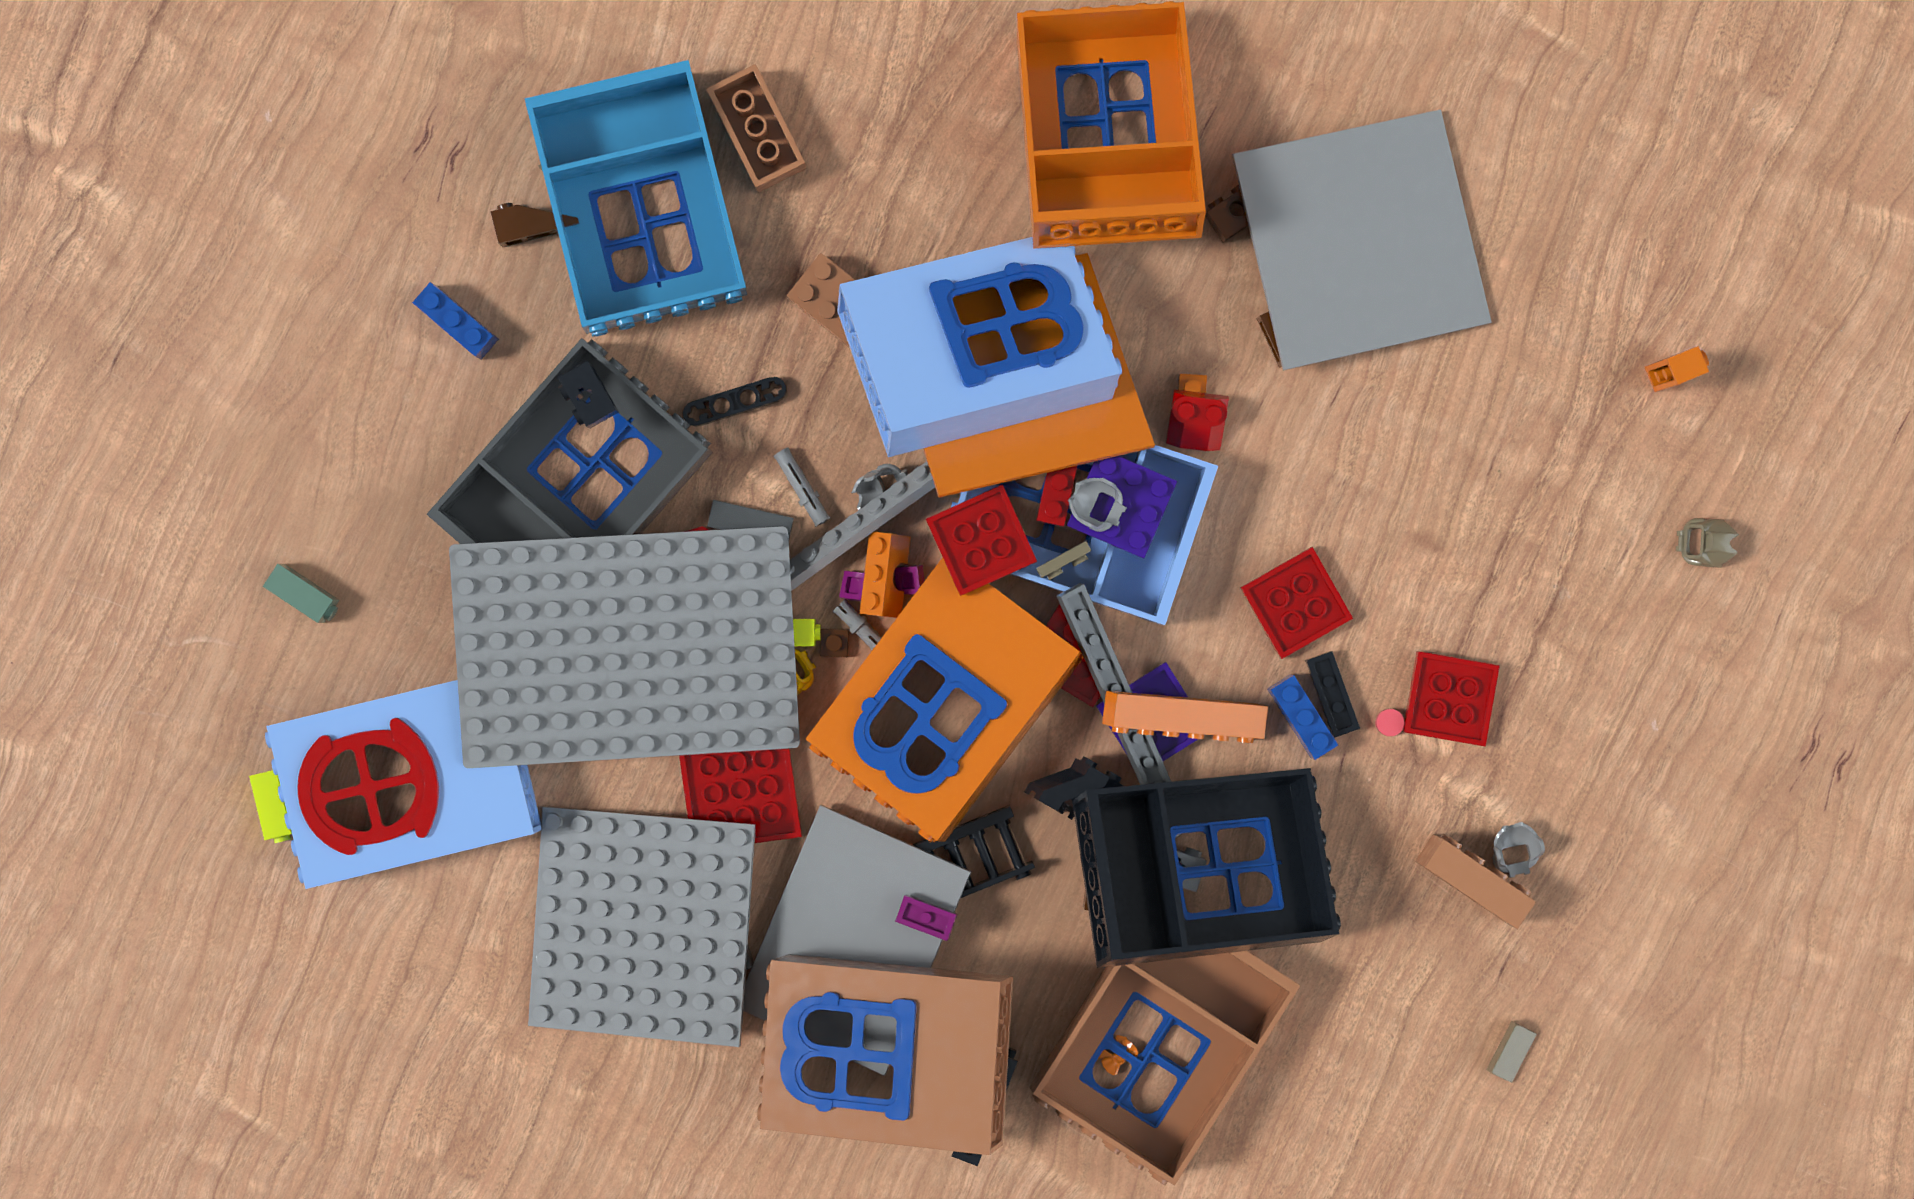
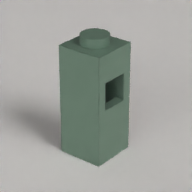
(301, 593)

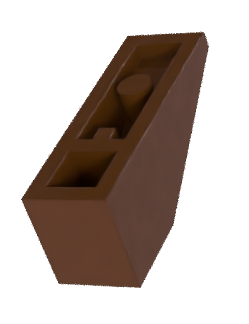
(523, 224)

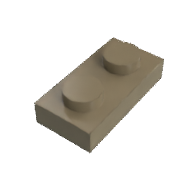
(1075, 556)

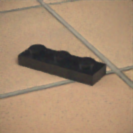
(1332, 694)

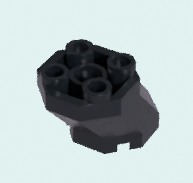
(1064, 786)

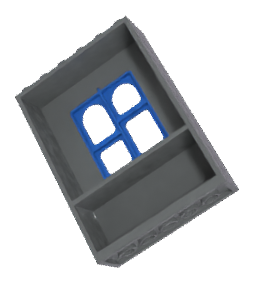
(508, 499)

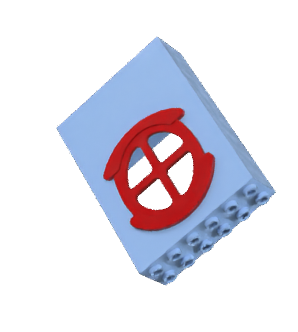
(452, 803)

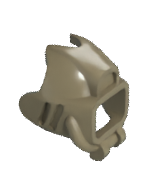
(1715, 542)

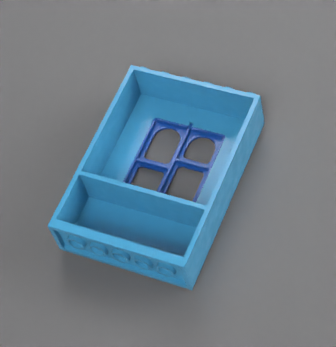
(620, 139)

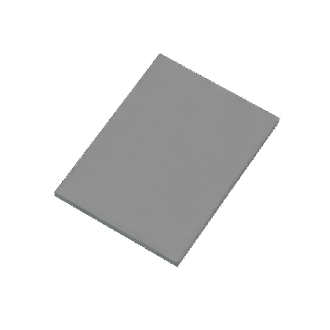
(846, 908)

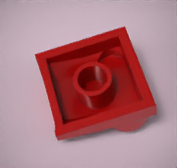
(1197, 420)

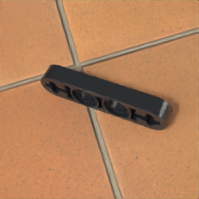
(736, 406)

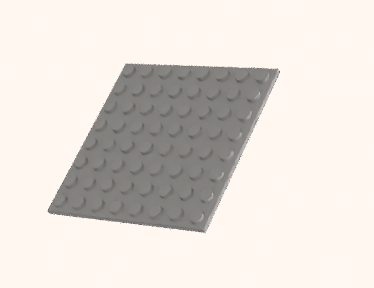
(1361, 239)
(642, 926)

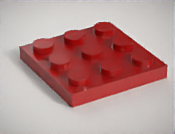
(981, 540)
(1296, 603)
(1451, 698)

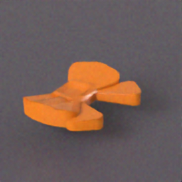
(1112, 1062)

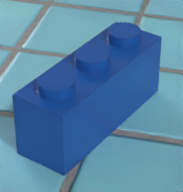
(455, 320)
(1302, 717)

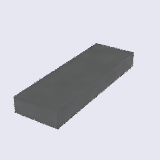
(732, 516)

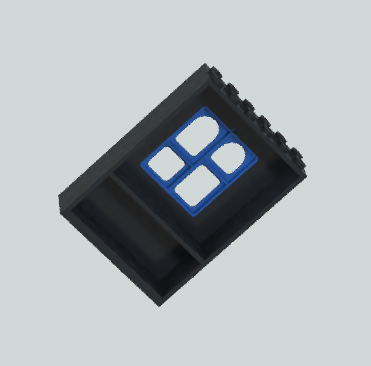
(1137, 877)

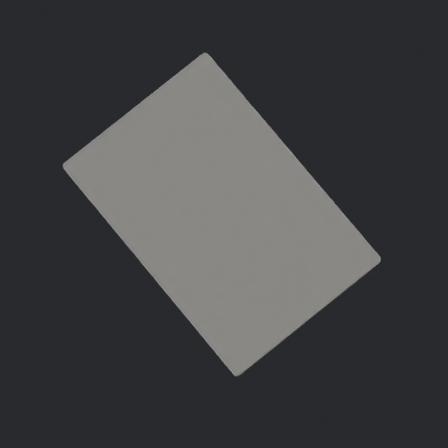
(624, 646)

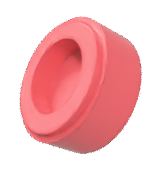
(1389, 722)

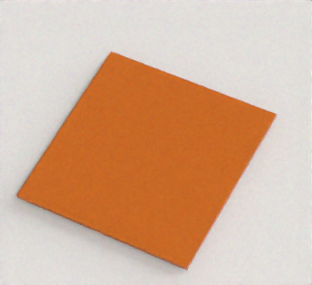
(1046, 442)

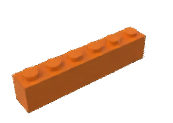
(1184, 715)

